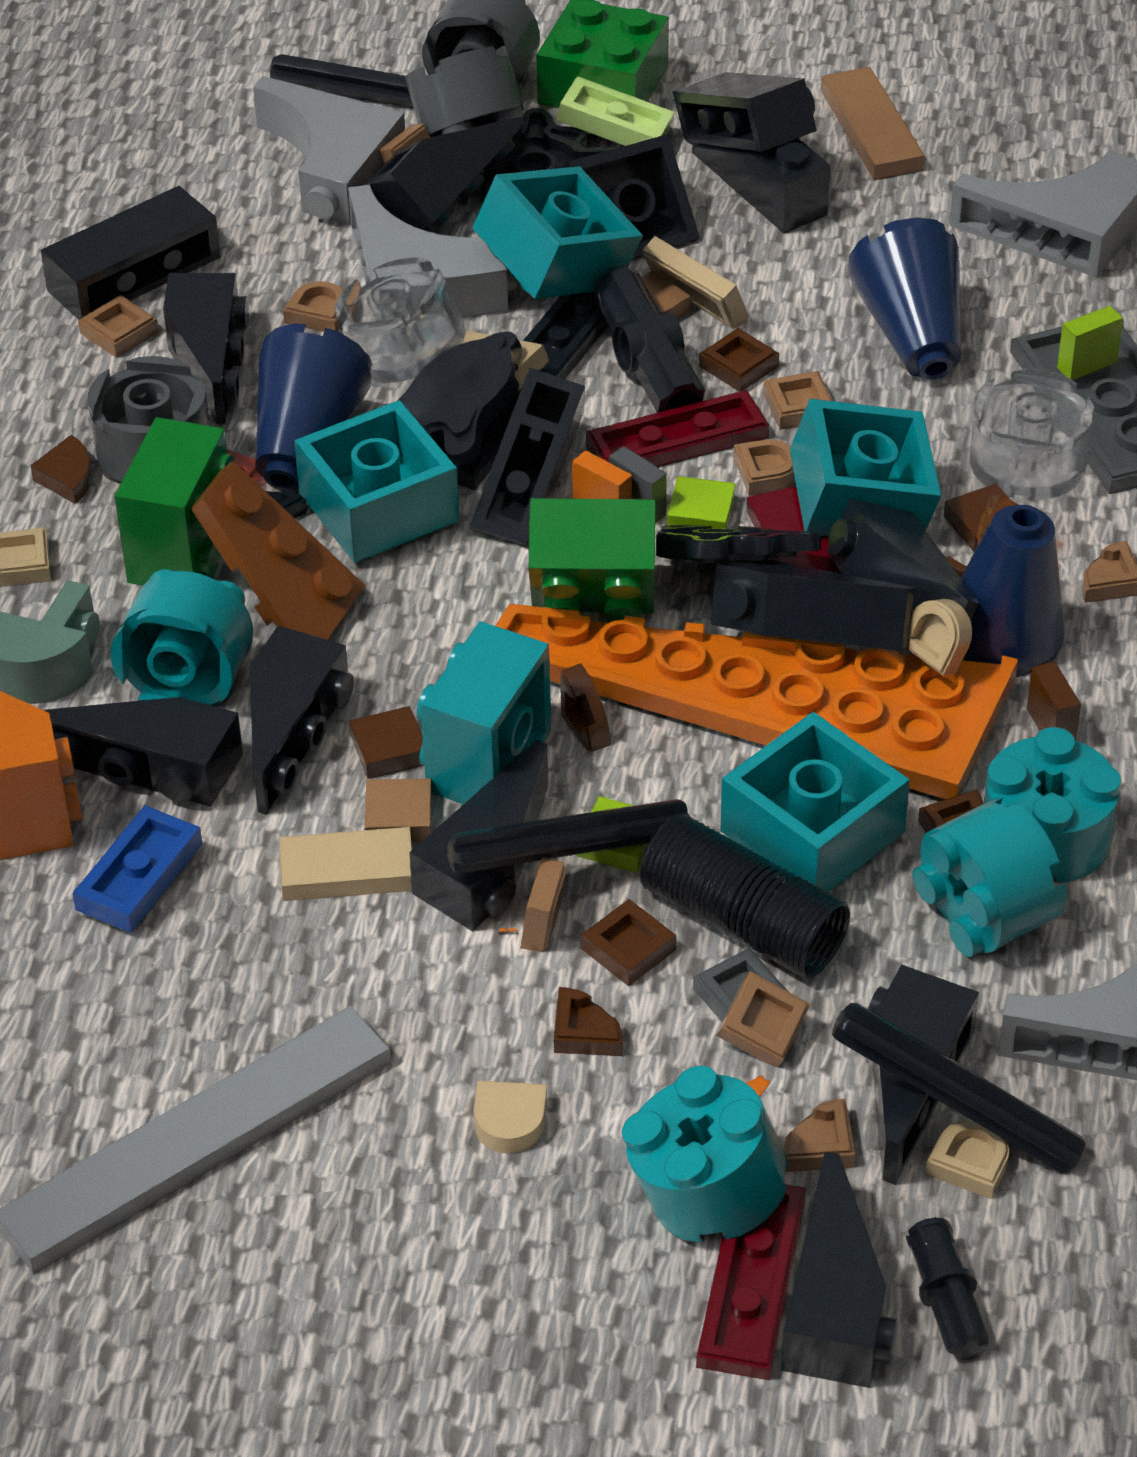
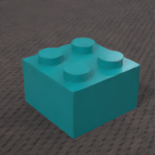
(555, 230)
(862, 456)
(377, 480)
(484, 710)
(815, 803)

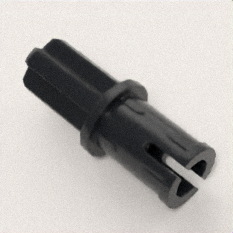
(947, 1287)

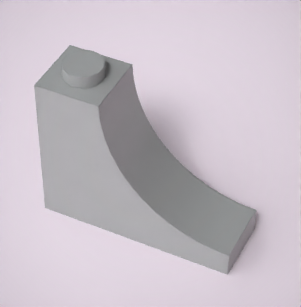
(333, 134)
(1064, 220)
(469, 268)
(1078, 1029)

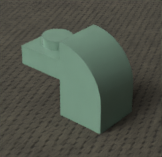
(50, 655)

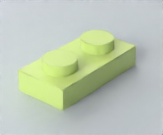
(612, 113)

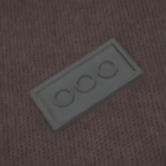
(1114, 402)

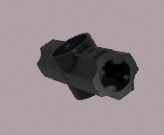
(647, 340)

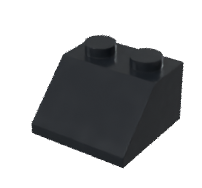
(646, 188)

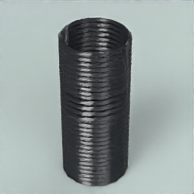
(713, 873)

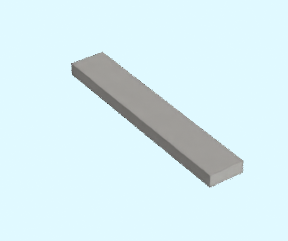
(191, 1139)

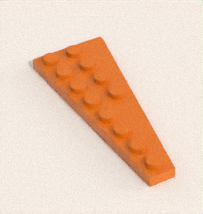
(766, 684)

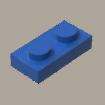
(137, 869)

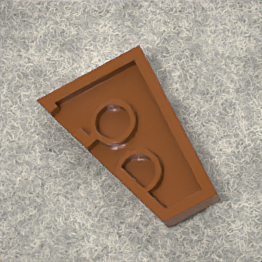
(283, 562)

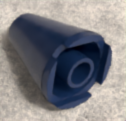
(913, 292)
(304, 388)
(1017, 590)

